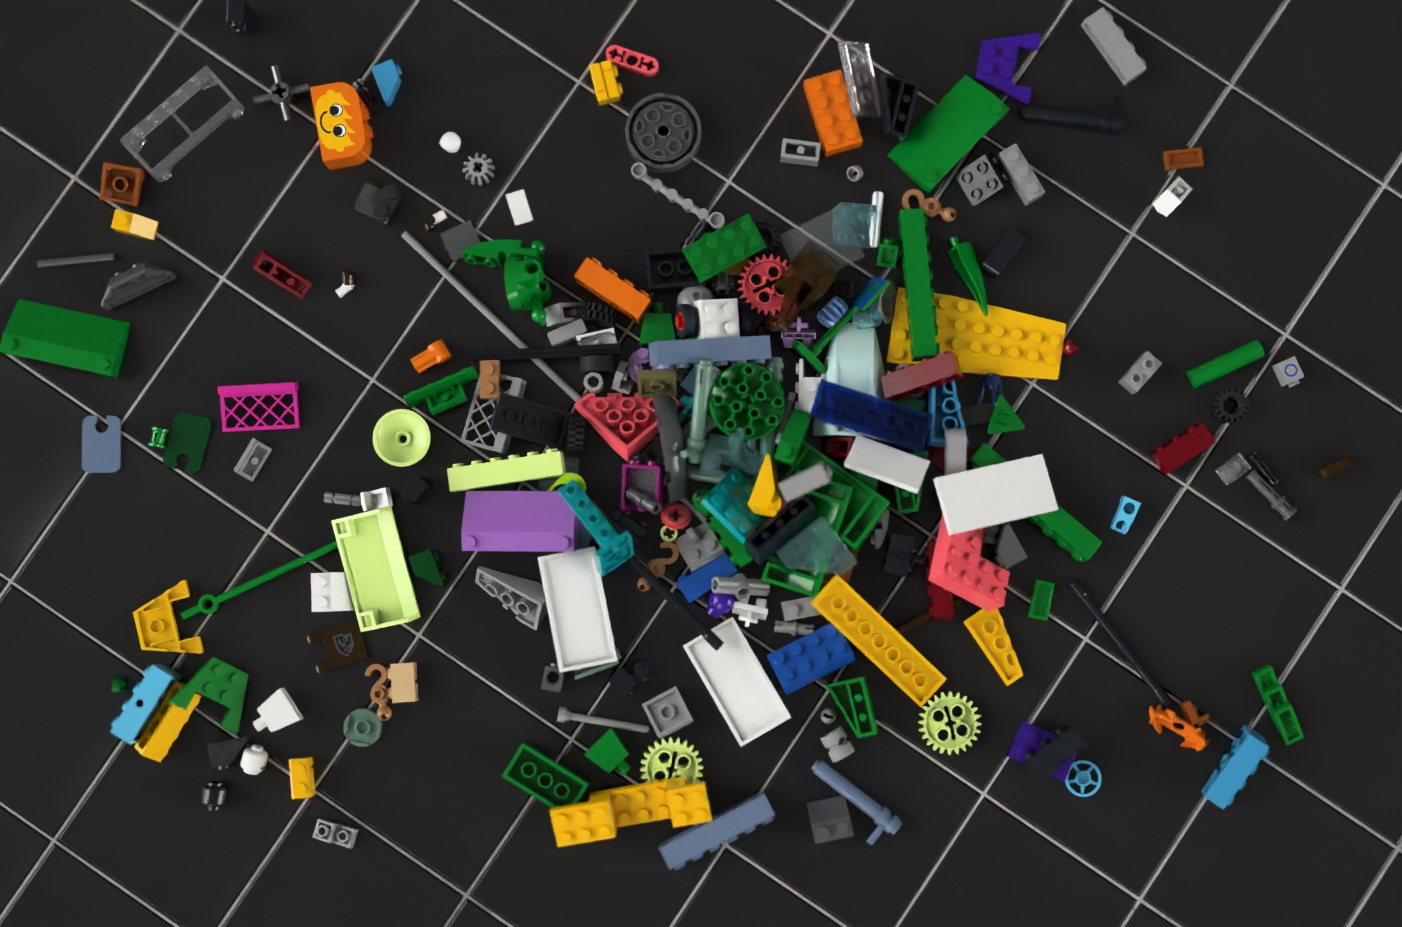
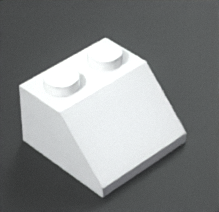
(330, 592)

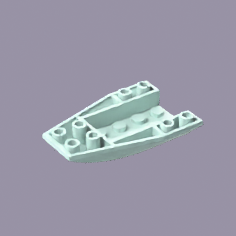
(853, 363)

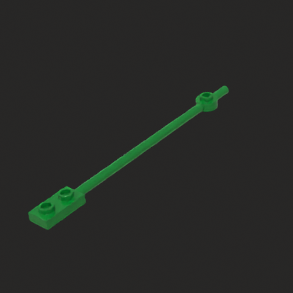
(202, 604)

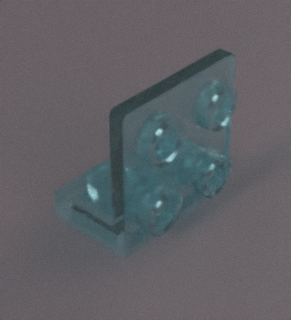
(852, 224)

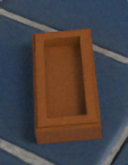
(1183, 159)

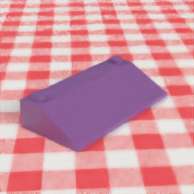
(519, 522)

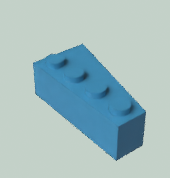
(946, 413)
(1236, 767)

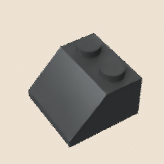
(1008, 548)
(829, 819)

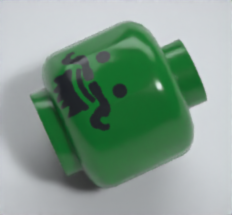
(699, 495)

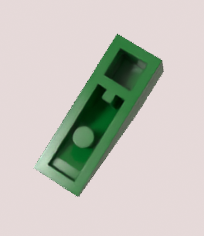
(792, 439)

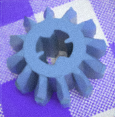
(832, 312)

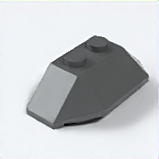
(134, 282)

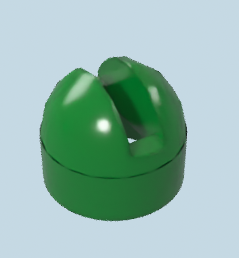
(118, 685)

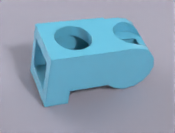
(1125, 514)

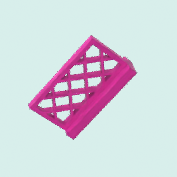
(258, 390)

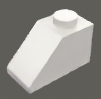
(1172, 197)

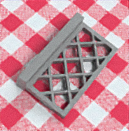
(501, 440)

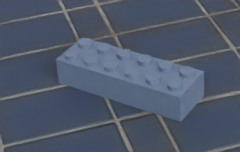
(719, 350)
(723, 827)

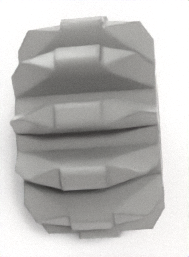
(471, 172)

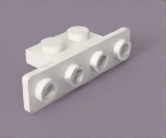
(805, 388)

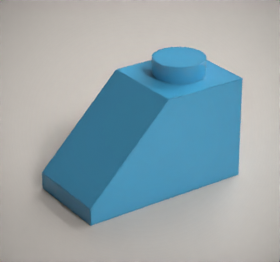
(387, 79)

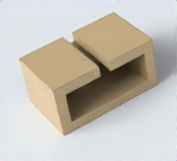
(403, 682)

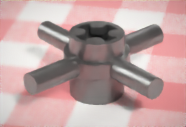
(288, 96)

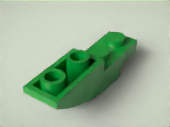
(495, 251)

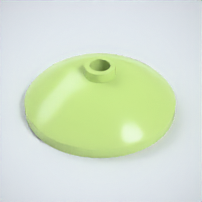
(388, 436)

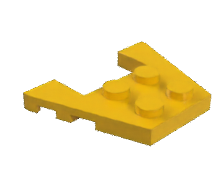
(158, 625)

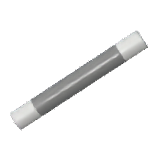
(787, 412)

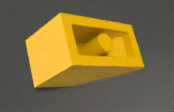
(134, 224)

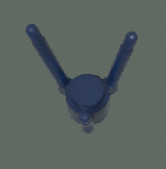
(993, 383)

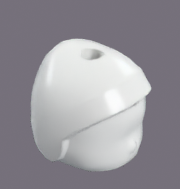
(450, 142)

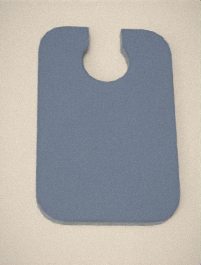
(101, 450)

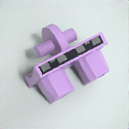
(806, 335)

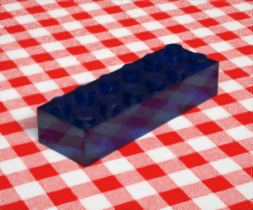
(870, 416)

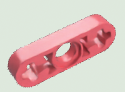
(646, 60)

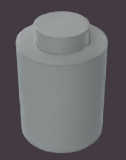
(593, 382)

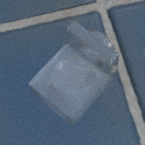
(1233, 469)

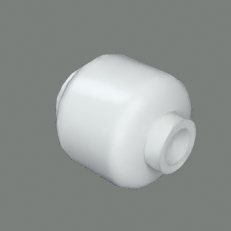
(254, 759)

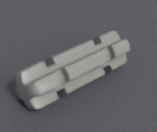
(342, 499)

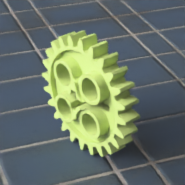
(966, 718)
(655, 764)

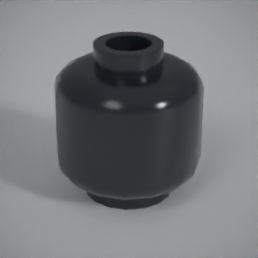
(214, 795)

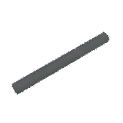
(75, 260)

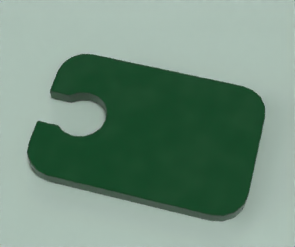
(189, 437)

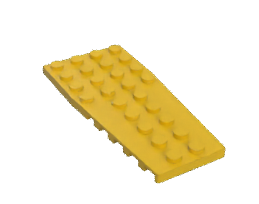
(995, 343)

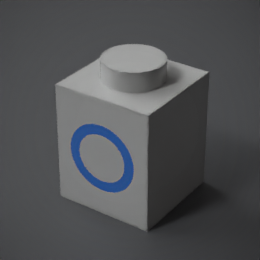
(1288, 372)

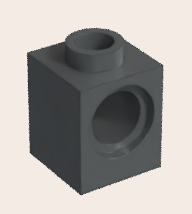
(552, 686)

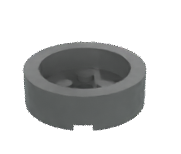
(660, 152)

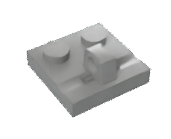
(699, 546)
(667, 712)

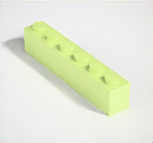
(507, 471)

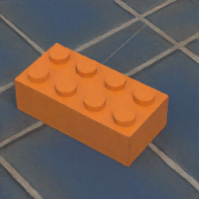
(832, 113)
(613, 290)

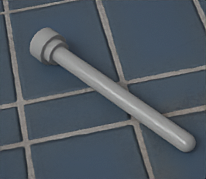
(566, 715)

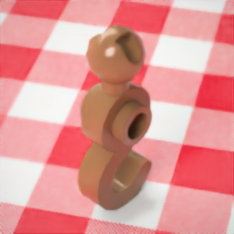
(930, 206)
(657, 566)
(379, 692)

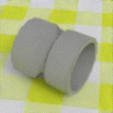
(837, 744)

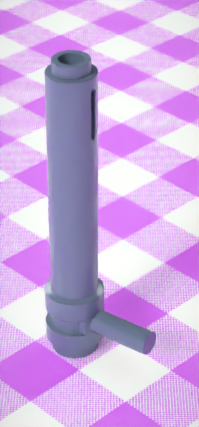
(880, 815)

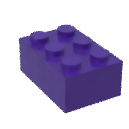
(1028, 738)

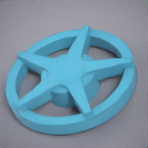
(1083, 779)

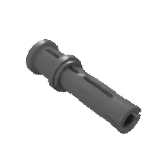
(1277, 501)

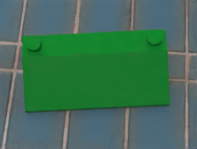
(948, 133)
(65, 338)
(829, 503)
(864, 505)

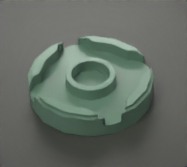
(362, 727)

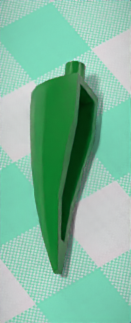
(967, 265)

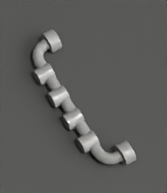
(716, 219)

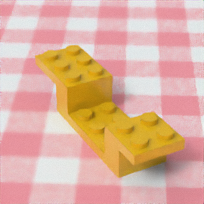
(630, 806)

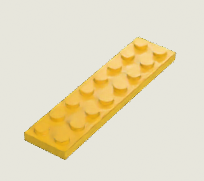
(878, 640)

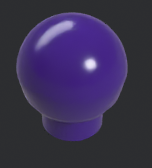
(720, 604)

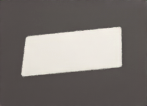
(519, 207)

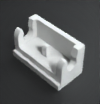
(599, 337)

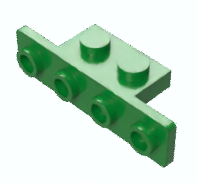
(443, 393)

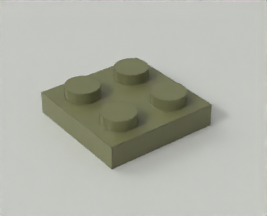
(656, 382)

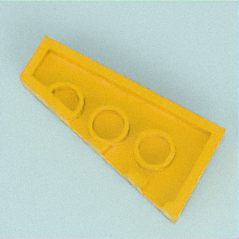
(994, 641)

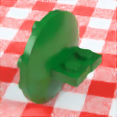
(746, 399)

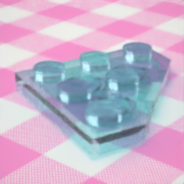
(817, 550)

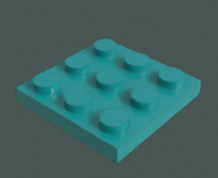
(730, 506)

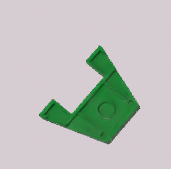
(220, 683)

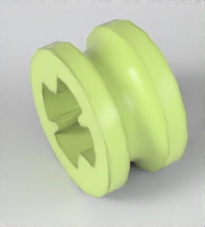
(665, 538)

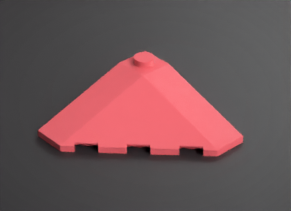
(622, 421)

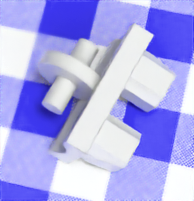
(750, 612)

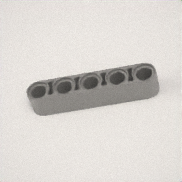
(955, 451)

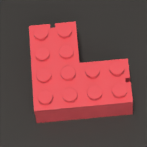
(964, 572)

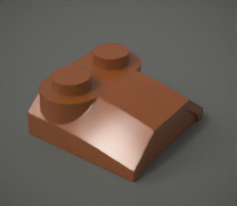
(121, 183)

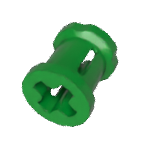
(158, 437)

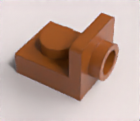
(1190, 713)

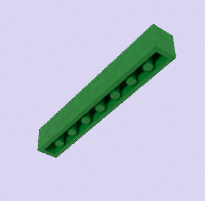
(917, 284)
(1055, 524)

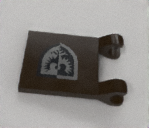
(341, 645)

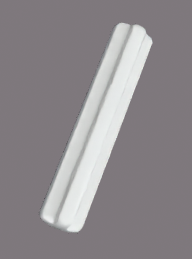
(875, 224)

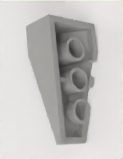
(519, 594)

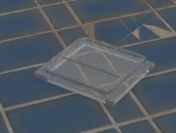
(821, 232)

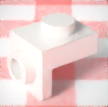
(376, 499)

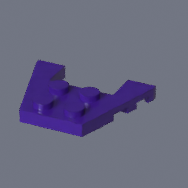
(998, 64)

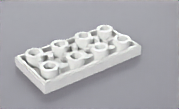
(887, 464)

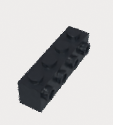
(780, 529)

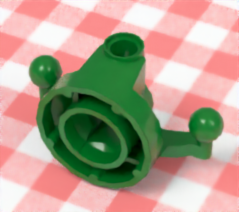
(525, 284)

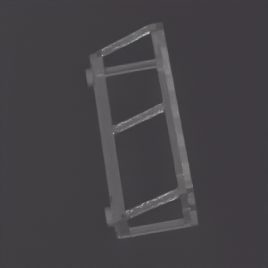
(135, 138)

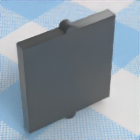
(459, 238)

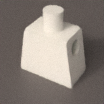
(277, 712)

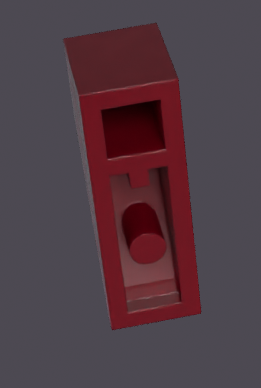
(281, 273)

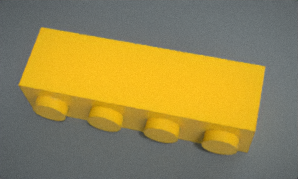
(165, 725)

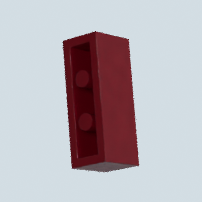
(1182, 448)

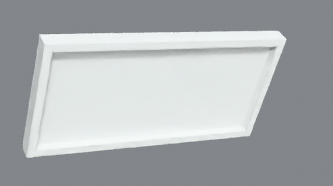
(995, 494)
(577, 609)
(737, 683)

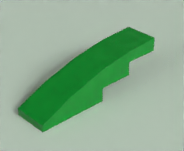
(1277, 705)

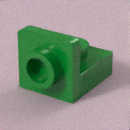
(887, 252)

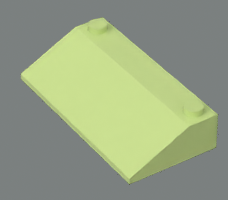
(376, 569)

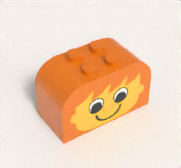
(341, 125)

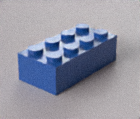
(810, 658)

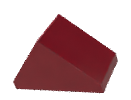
(836, 447)

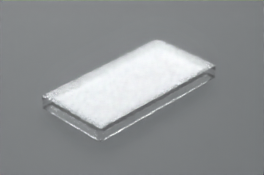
(860, 79)

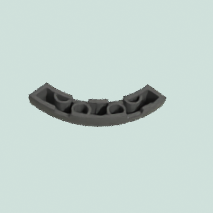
(671, 444)

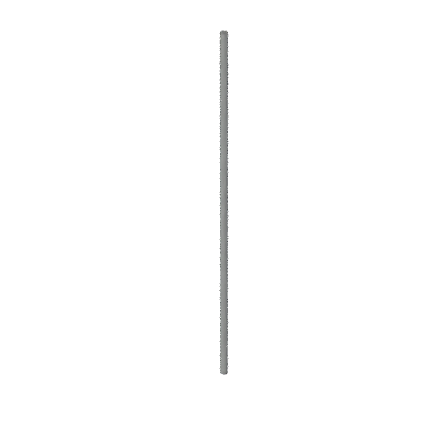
(514, 338)

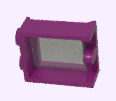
(646, 479)

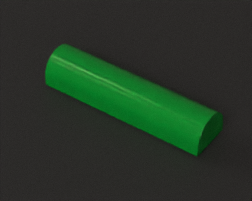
(1225, 363)

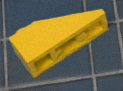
(766, 492)

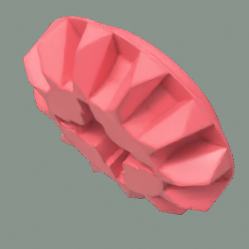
(682, 512)

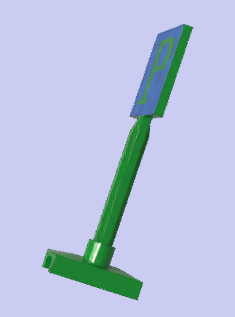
(861, 301)

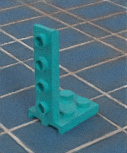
(614, 548)

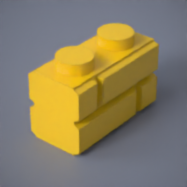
(605, 83)
(302, 777)

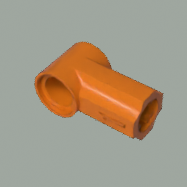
(435, 354)

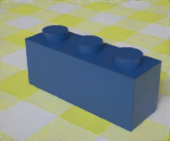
(701, 580)

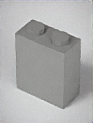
(805, 481)

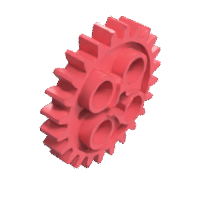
(760, 269)

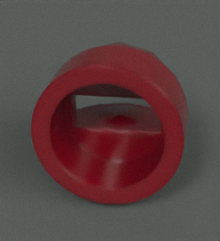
(1070, 348)

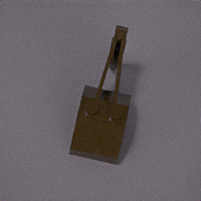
(802, 285)

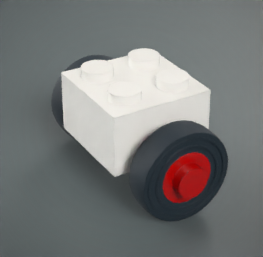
(713, 319)

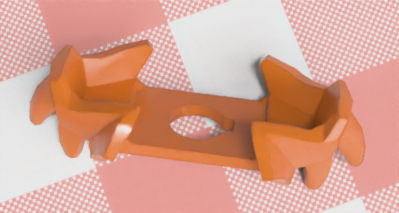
(1193, 736)

